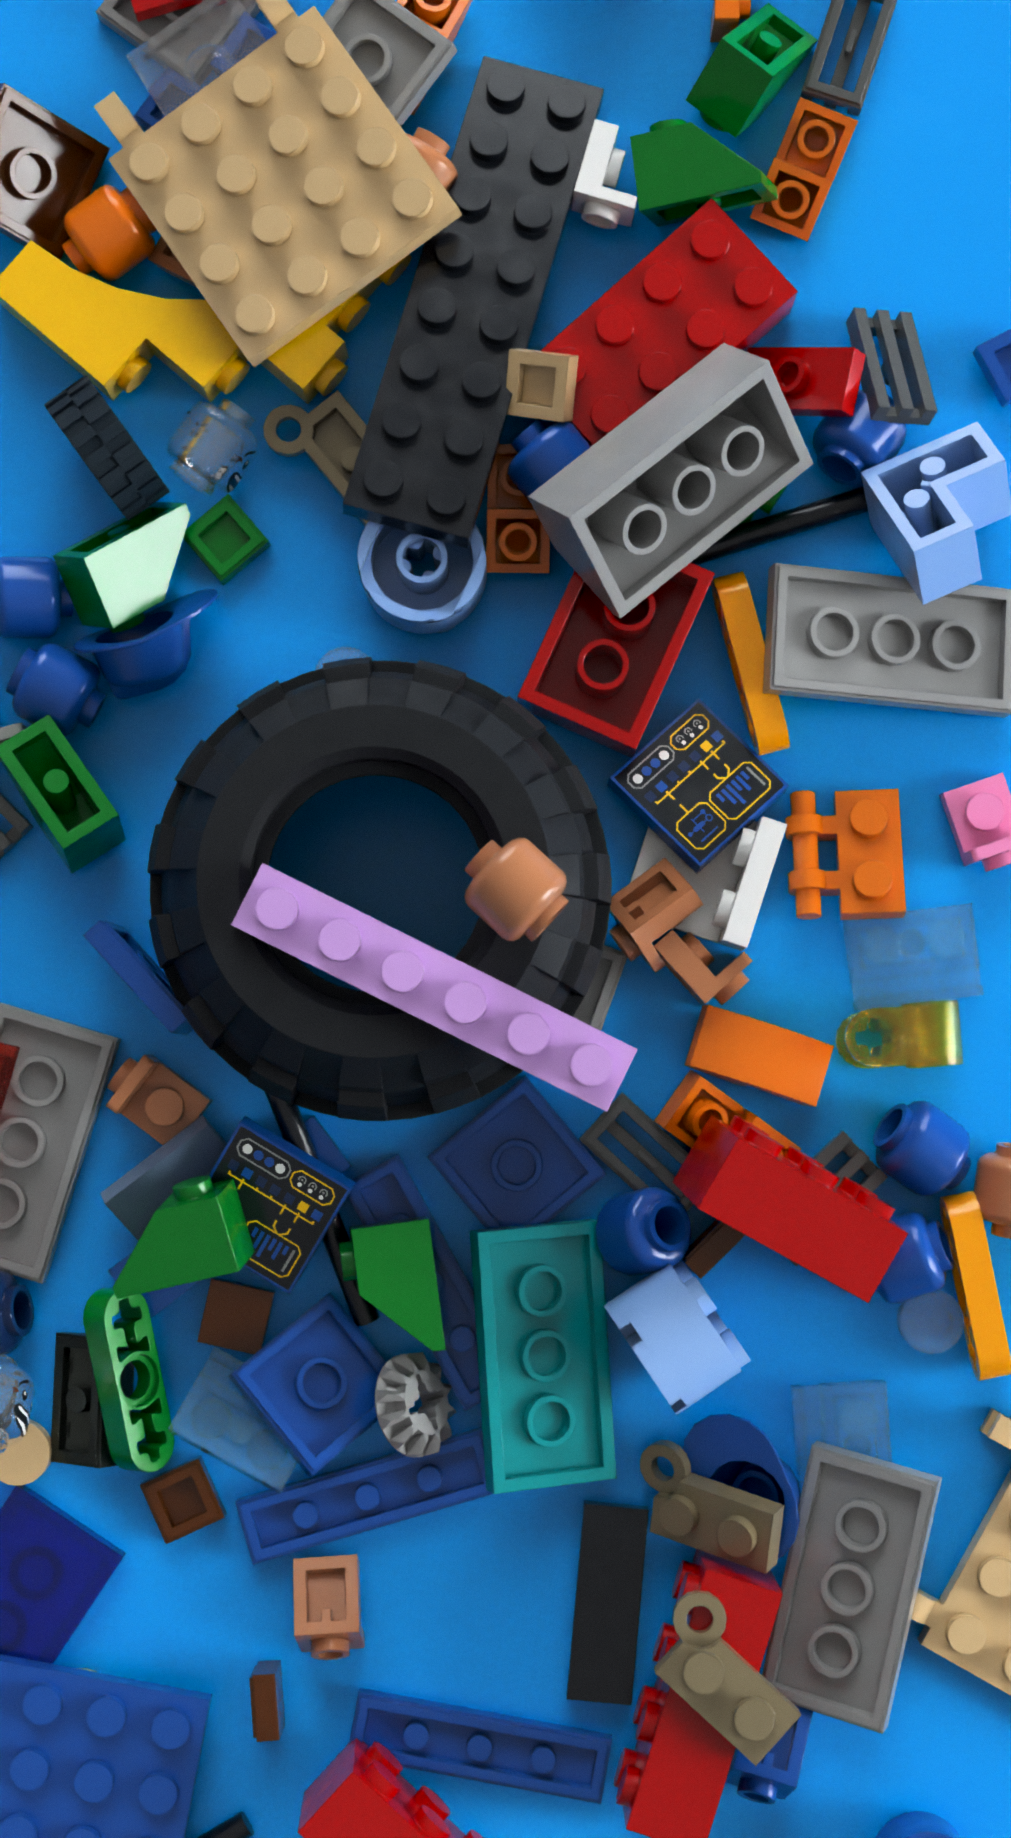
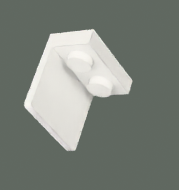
(728, 885)

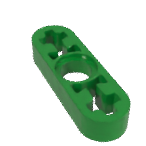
(149, 1395)

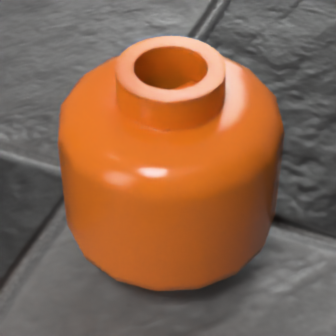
(108, 233)

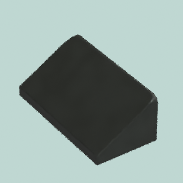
(77, 1418)

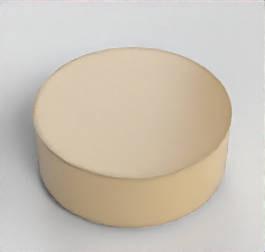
(28, 1458)

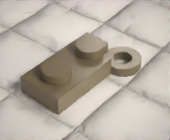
(328, 436)
(710, 1513)
(723, 1683)

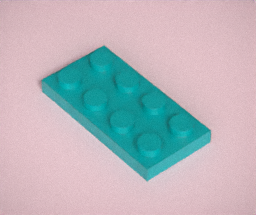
(542, 1356)

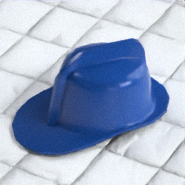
(151, 652)
(744, 1458)

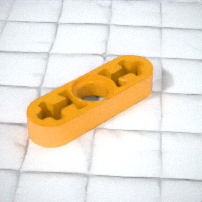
(746, 656)
(976, 1286)

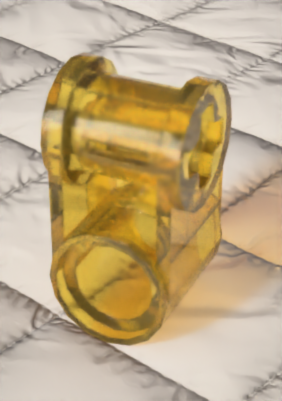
(911, 1036)

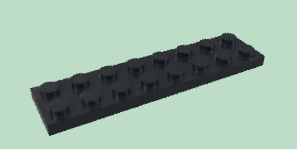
(471, 303)

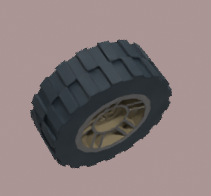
(106, 448)

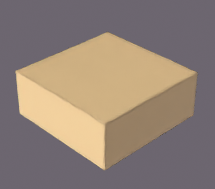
(541, 384)

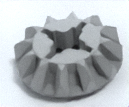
(397, 1389)

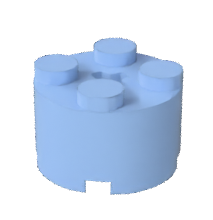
(416, 602)
(677, 1335)

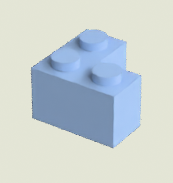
(931, 505)

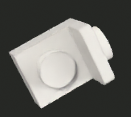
(601, 167)

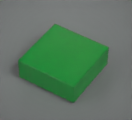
(225, 539)

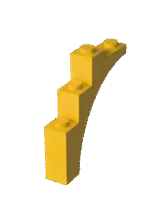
(117, 331)

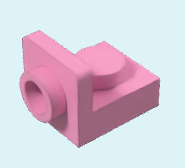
(981, 821)

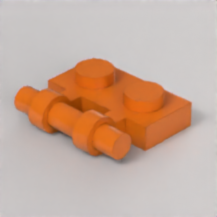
(867, 854)

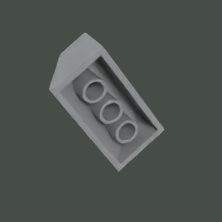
(673, 477)

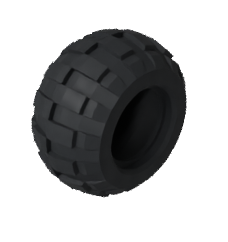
(240, 787)

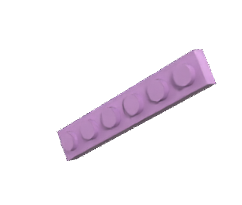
(434, 987)

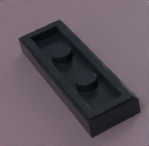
(607, 1602)

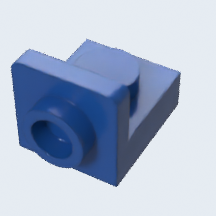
(778, 1771)

